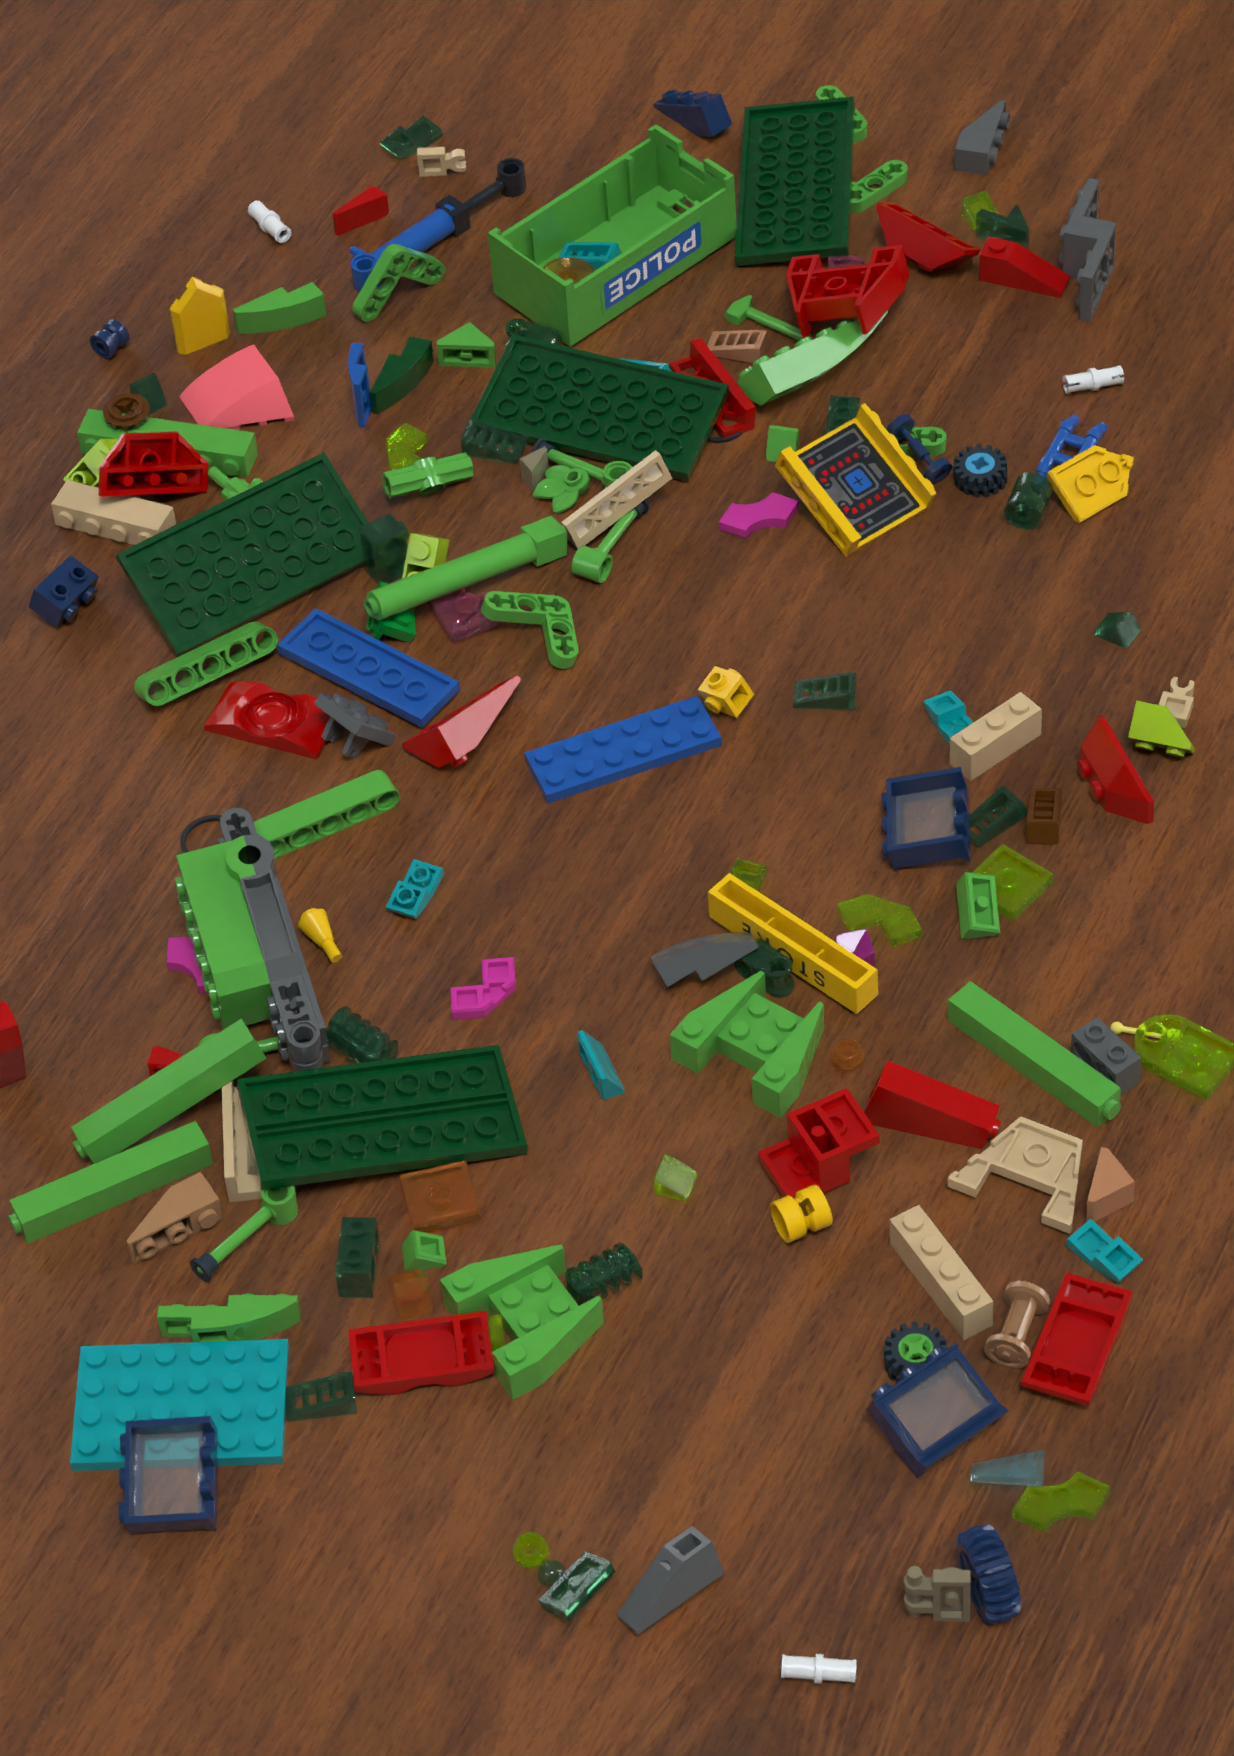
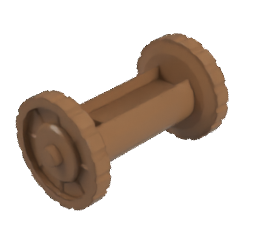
(1009, 1346)

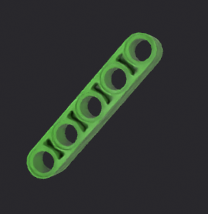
(219, 664)
(328, 812)

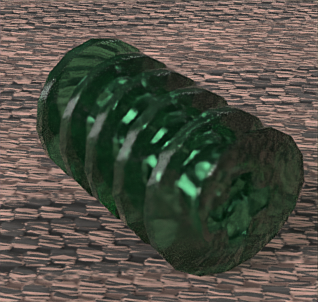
(358, 1038)
(601, 1272)

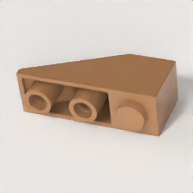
(177, 1215)

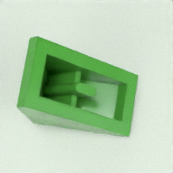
(466, 348)

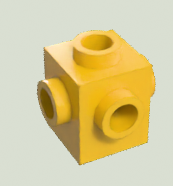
(725, 691)

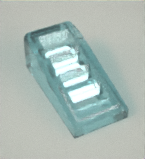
(1014, 1470)

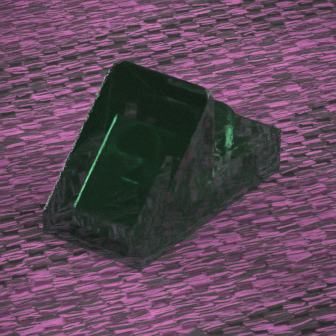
(1007, 228)

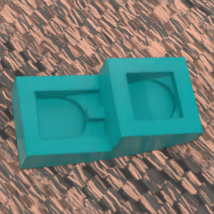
(947, 714)
(1103, 1253)

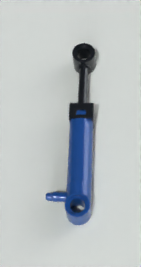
(448, 219)

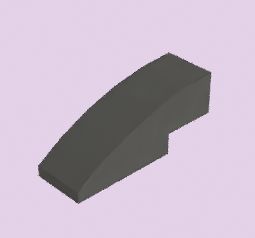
(703, 954)

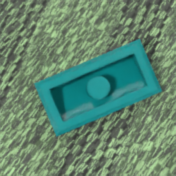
(599, 1066)

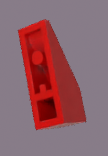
(1017, 267)

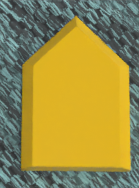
(199, 317)
(1091, 481)

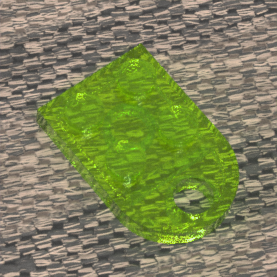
(1185, 1053)

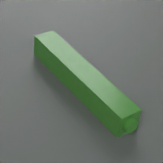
(1034, 1054)
(167, 1093)
(110, 1182)

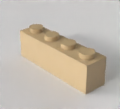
(111, 517)
(941, 1272)

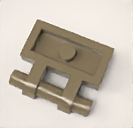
(943, 1594)

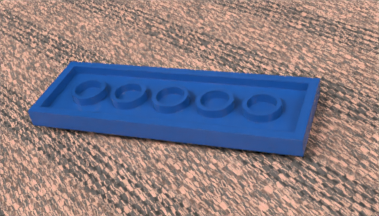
(369, 667)
(622, 749)

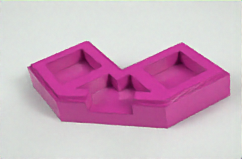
(480, 1000)

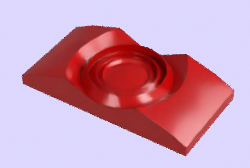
(269, 718)
(1077, 1339)
(421, 1353)

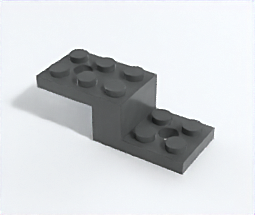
(1088, 249)

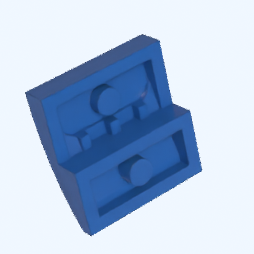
(359, 384)

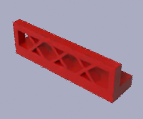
(737, 405)

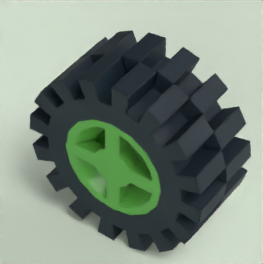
(910, 1344)

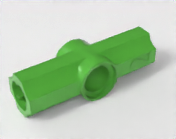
(427, 475)

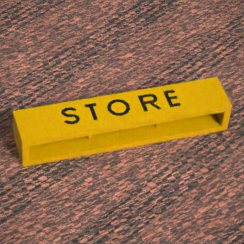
(811, 952)

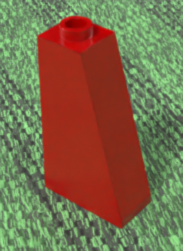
(930, 1108)

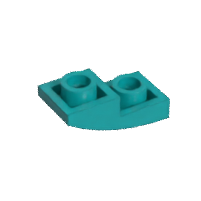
(416, 889)

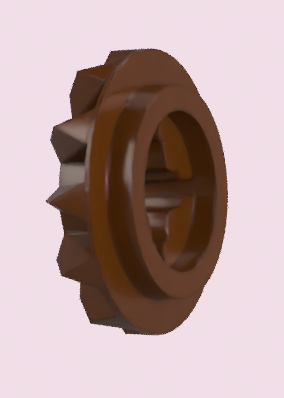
(123, 404)

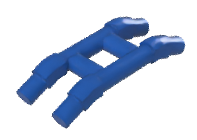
(1065, 437)

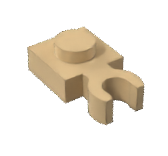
(435, 161)
(1179, 701)

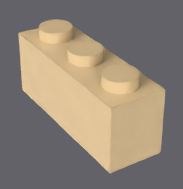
(995, 736)

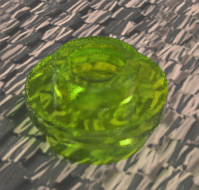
(527, 1542)

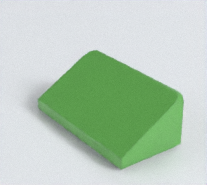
(977, 906)

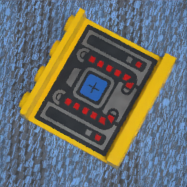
(857, 481)

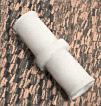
(269, 221)
(1093, 379)
(818, 1668)

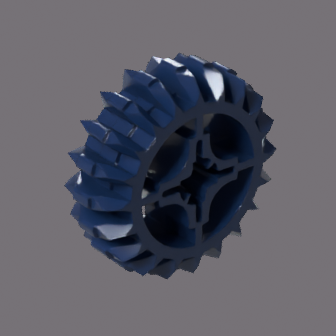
(992, 1575)

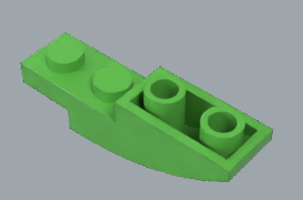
(243, 1319)

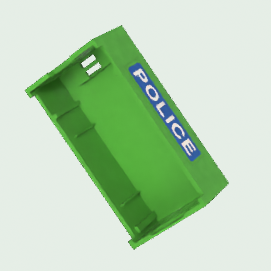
(620, 204)

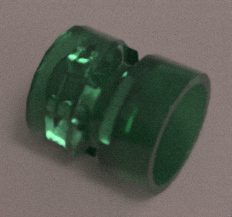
(1028, 500)

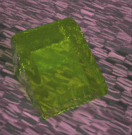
(972, 205)
(674, 1179)

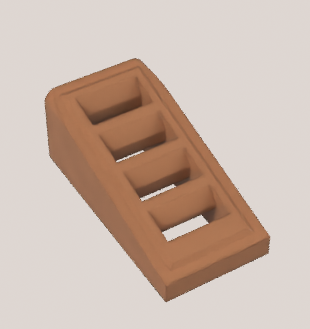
(745, 347)

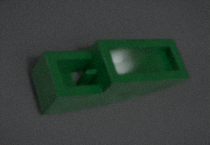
(401, 374)

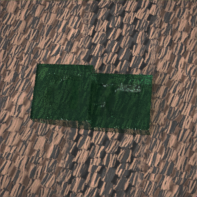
(406, 141)

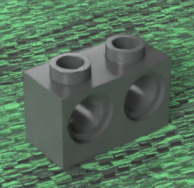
(1107, 1054)

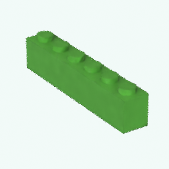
(224, 448)

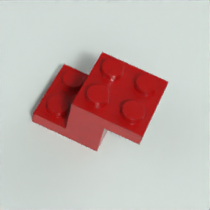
(819, 1145)

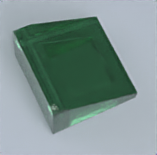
(151, 390)
(1118, 628)

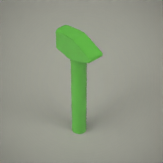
(742, 309)

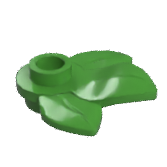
(562, 486)

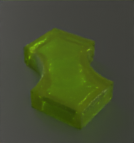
(1048, 1504)

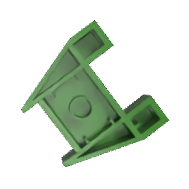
(755, 1035)
(535, 1312)

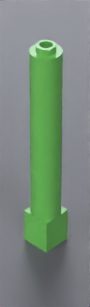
(537, 544)

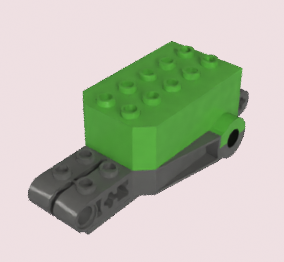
(249, 941)

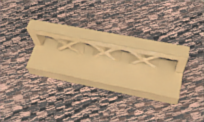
(616, 500)
(235, 1143)

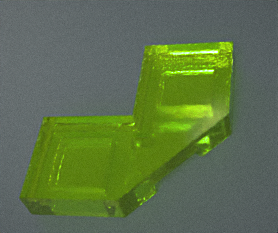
(403, 446)
(868, 910)

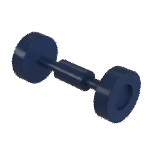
(936, 470)

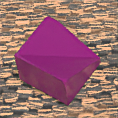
(858, 943)

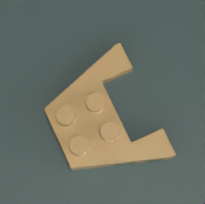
(1033, 1157)

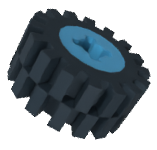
(980, 470)

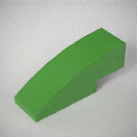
(280, 310)

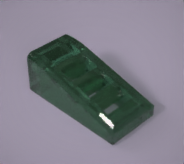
(481, 442)
(841, 690)
(1000, 798)
(333, 1407)

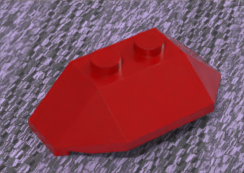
(921, 239)
(152, 465)
(1112, 774)

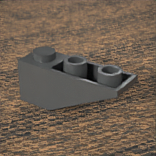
(979, 141)
(673, 1577)

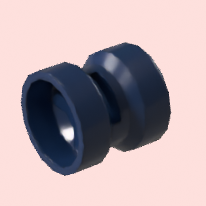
(111, 337)

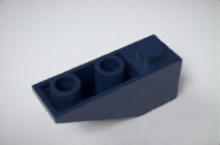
(698, 112)

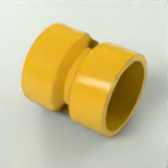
(789, 1215)

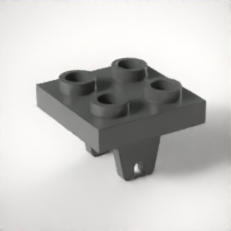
(353, 717)

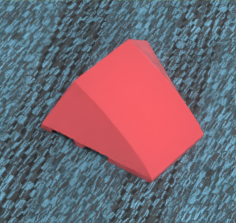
(237, 393)

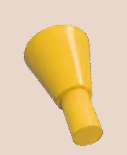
(316, 926)

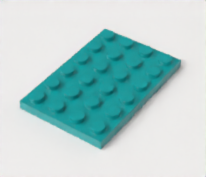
(229, 1380)

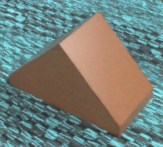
(1110, 1188)

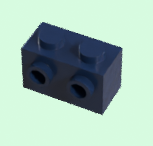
(64, 592)

